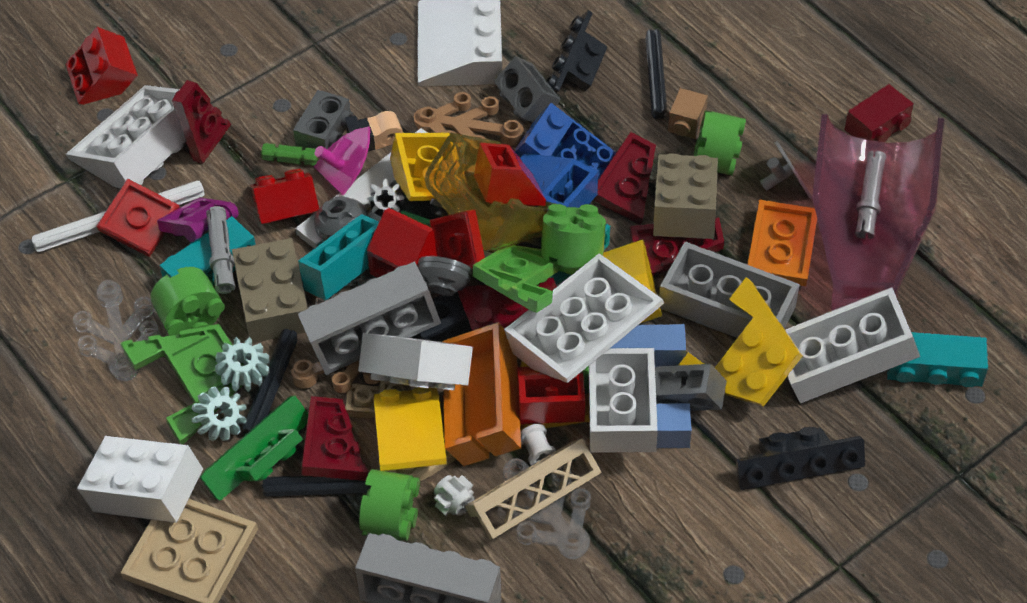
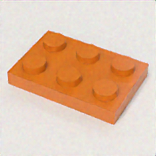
(783, 240)

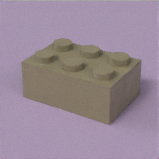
(685, 196)
(270, 288)

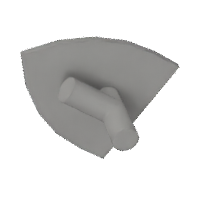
(781, 173)

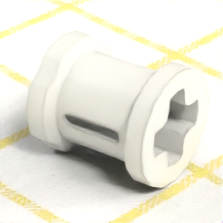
(536, 443)

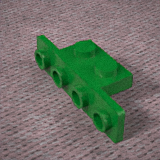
(258, 450)

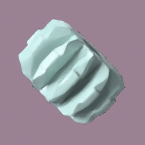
(253, 359)
(229, 407)

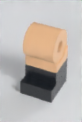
(382, 128)

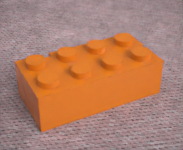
(486, 411)

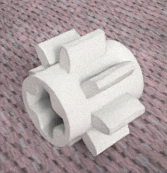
(391, 191)
(453, 495)

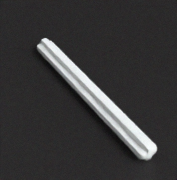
(88, 225)

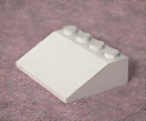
(459, 42)
(132, 138)
(583, 320)

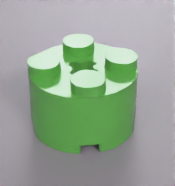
(720, 139)
(572, 234)
(186, 300)
(389, 504)

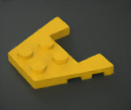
(760, 354)

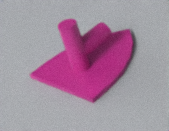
(344, 159)

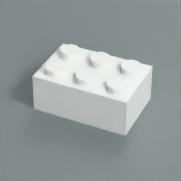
(415, 361)
(623, 401)
(140, 478)

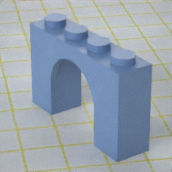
(669, 350)

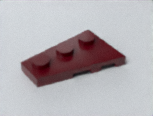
(199, 120)
(627, 177)
(663, 250)
(488, 306)
(330, 443)

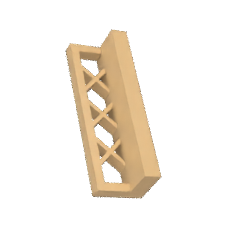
(524, 479)

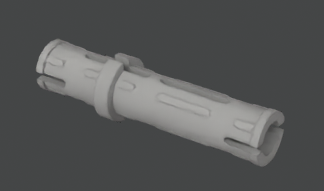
(869, 205)
(221, 259)

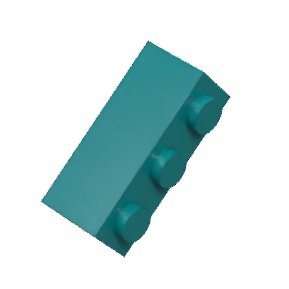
(198, 253)
(338, 258)
(945, 361)

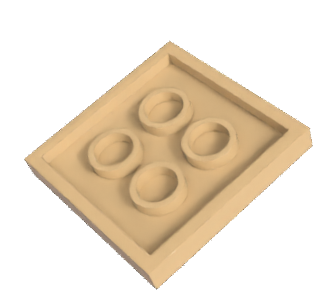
(193, 556)

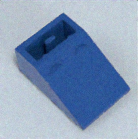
(560, 136)
(563, 179)

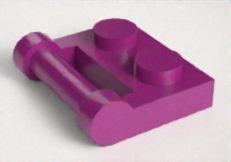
(192, 218)

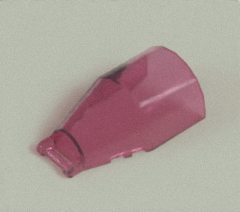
(906, 203)

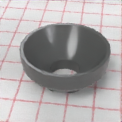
(329, 223)
(444, 274)

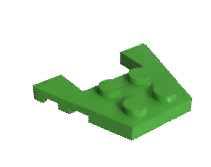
(517, 272)
(193, 360)

